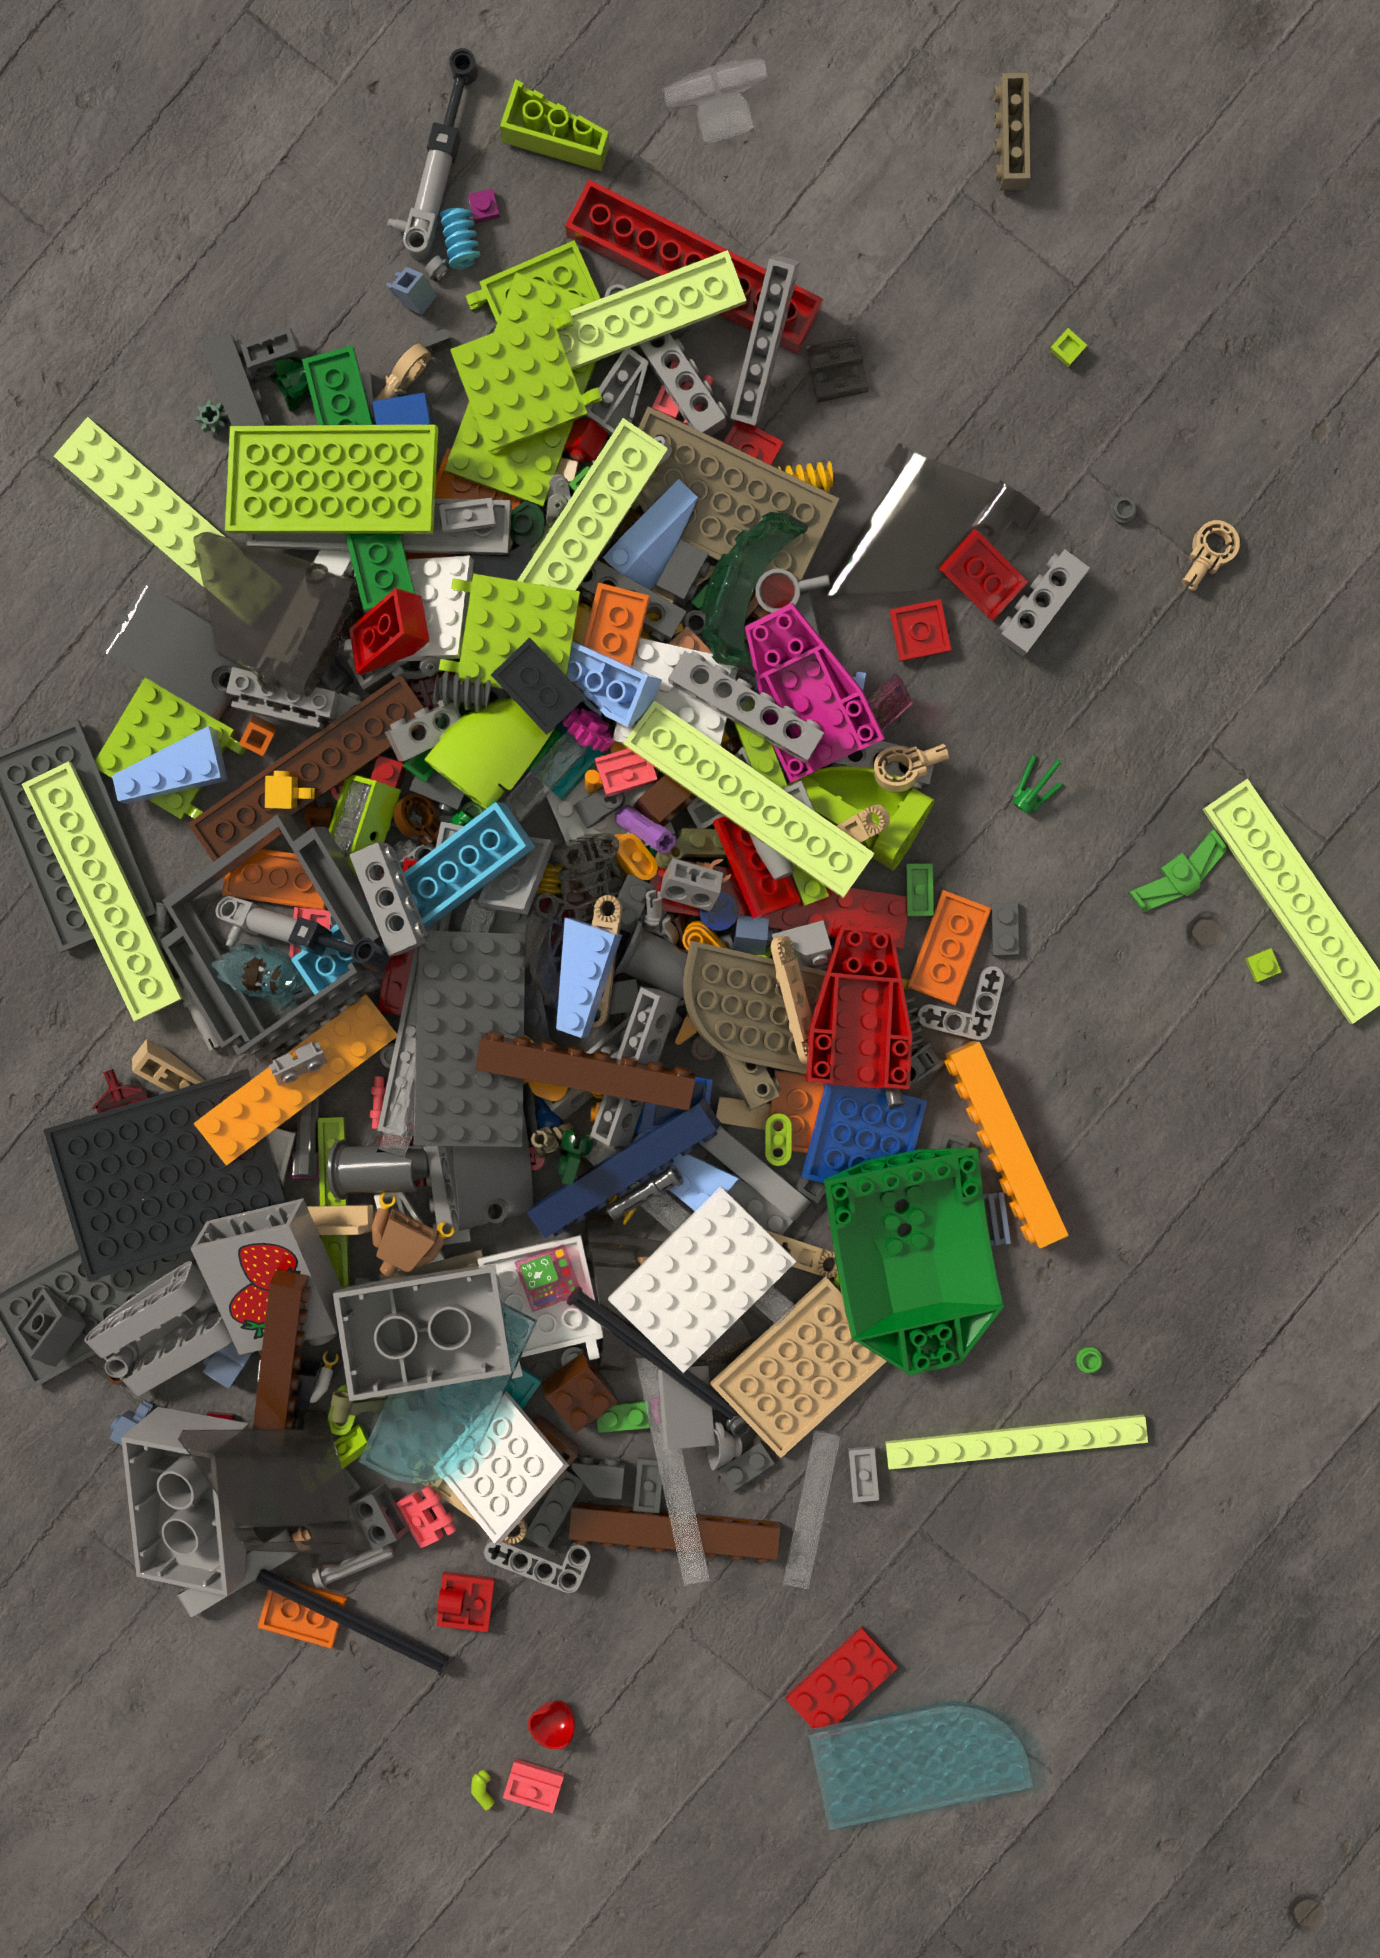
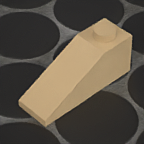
(163, 1068)

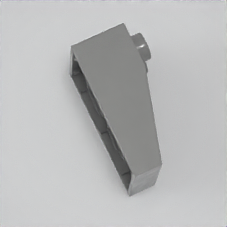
(422, 1331)
(174, 1512)

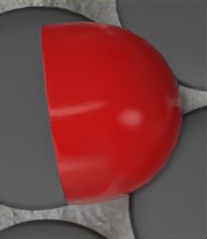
(552, 1725)

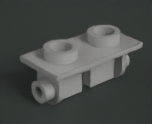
(288, 1070)

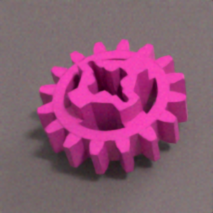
(589, 729)

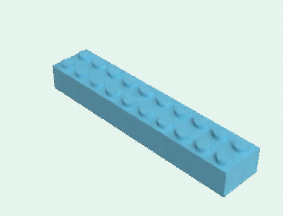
(439, 882)

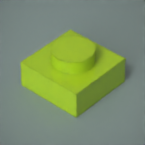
(1068, 347)
(1263, 965)

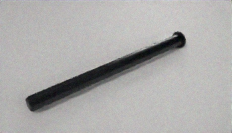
(650, 1352)
(352, 1620)

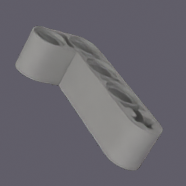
(536, 1557)

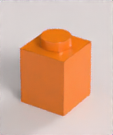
(257, 735)

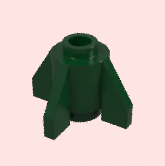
(291, 382)

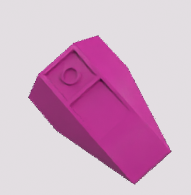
(807, 676)

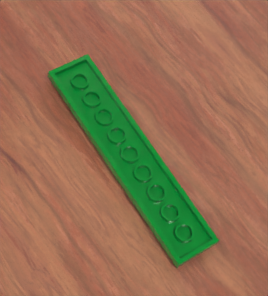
(342, 400)

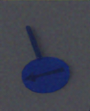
(722, 913)

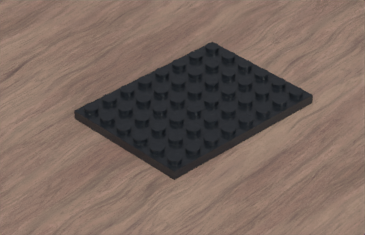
(149, 1180)

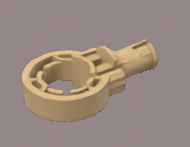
(405, 372)
(1206, 556)
(913, 759)

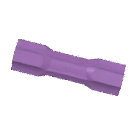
(653, 834)

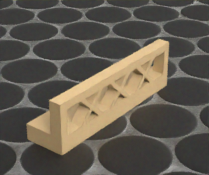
(342, 1219)

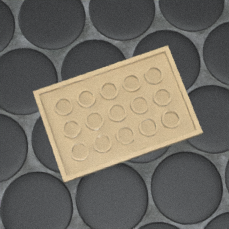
(798, 1370)

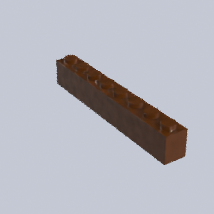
(585, 1071)
(280, 1350)
(637, 1529)

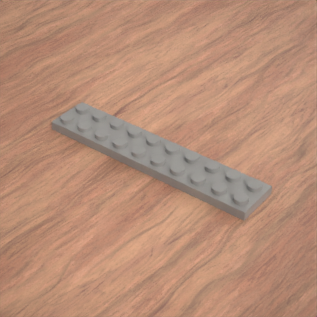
(478, 541)

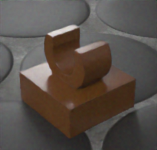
(318, 816)

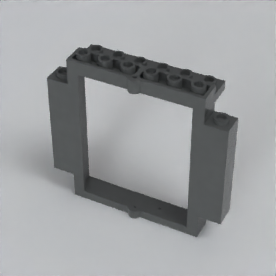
(194, 949)

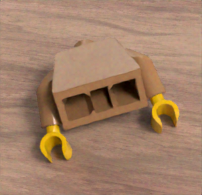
(403, 1240)

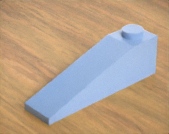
(654, 537)
(612, 685)

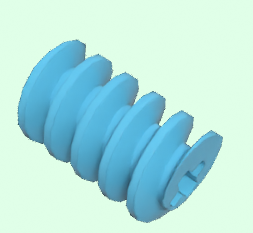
(459, 237)

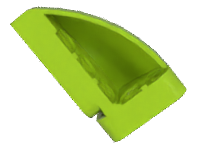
(488, 750)
(846, 791)

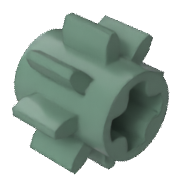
(206, 414)

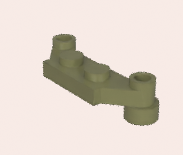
(693, 844)
(343, 1408)

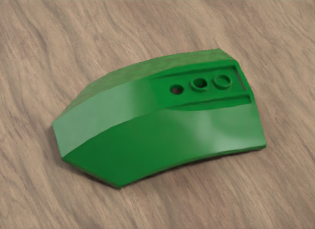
(923, 1293)

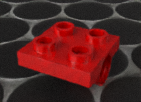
(465, 1601)

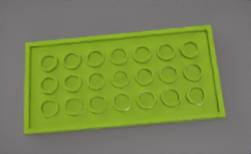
(527, 465)
(331, 479)

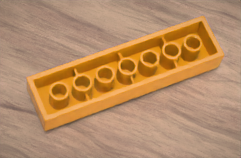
(264, 1105)
(1006, 1144)

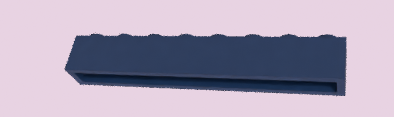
(624, 1168)

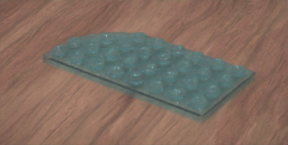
(440, 1428)
(915, 1761)

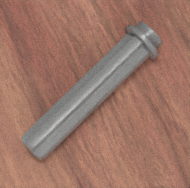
(352, 1565)

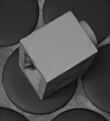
(691, 884)

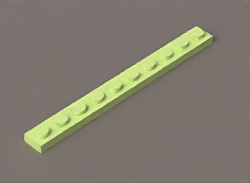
(1016, 1441)

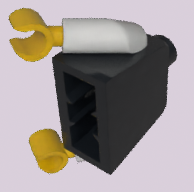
(313, 1382)

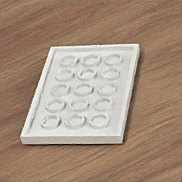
(702, 1279)

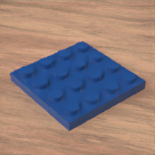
(858, 1127)

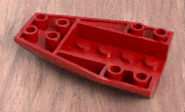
(861, 1015)

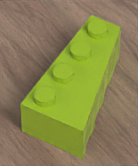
(551, 130)

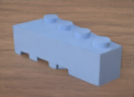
(178, 768)
(585, 969)
(699, 1179)

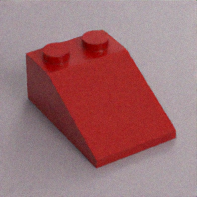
(389, 631)

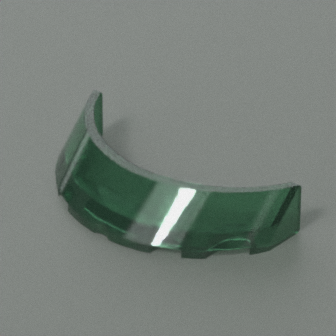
(734, 583)

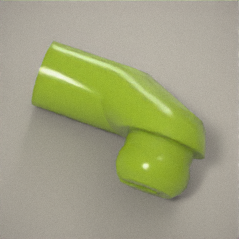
(479, 1791)

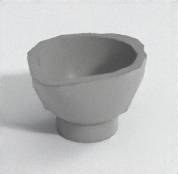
(725, 1447)

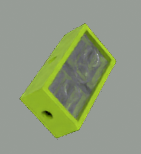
(362, 815)

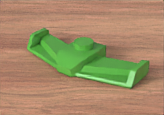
(1181, 875)

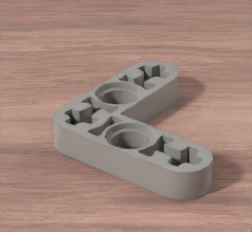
(969, 1020)

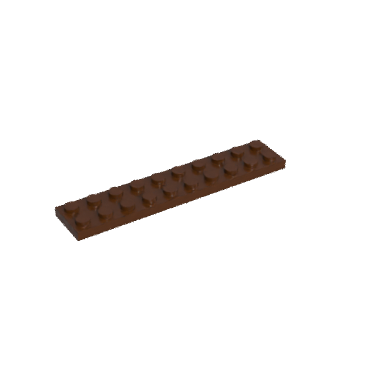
(318, 763)

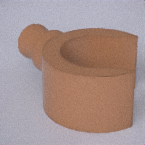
(710, 866)

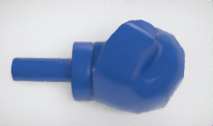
(546, 1117)

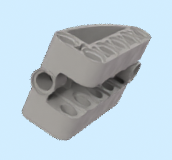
(161, 1330)

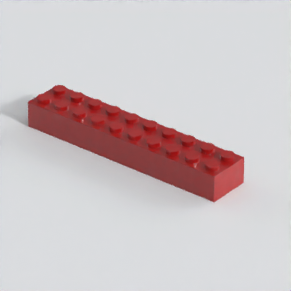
(659, 246)

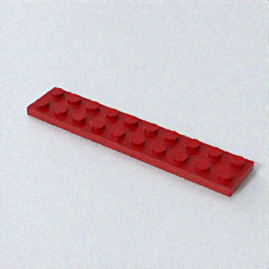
(856, 908)

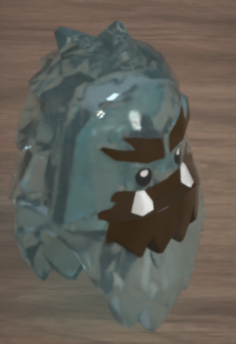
(258, 970)

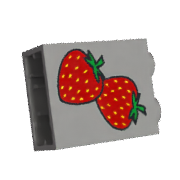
(241, 1257)

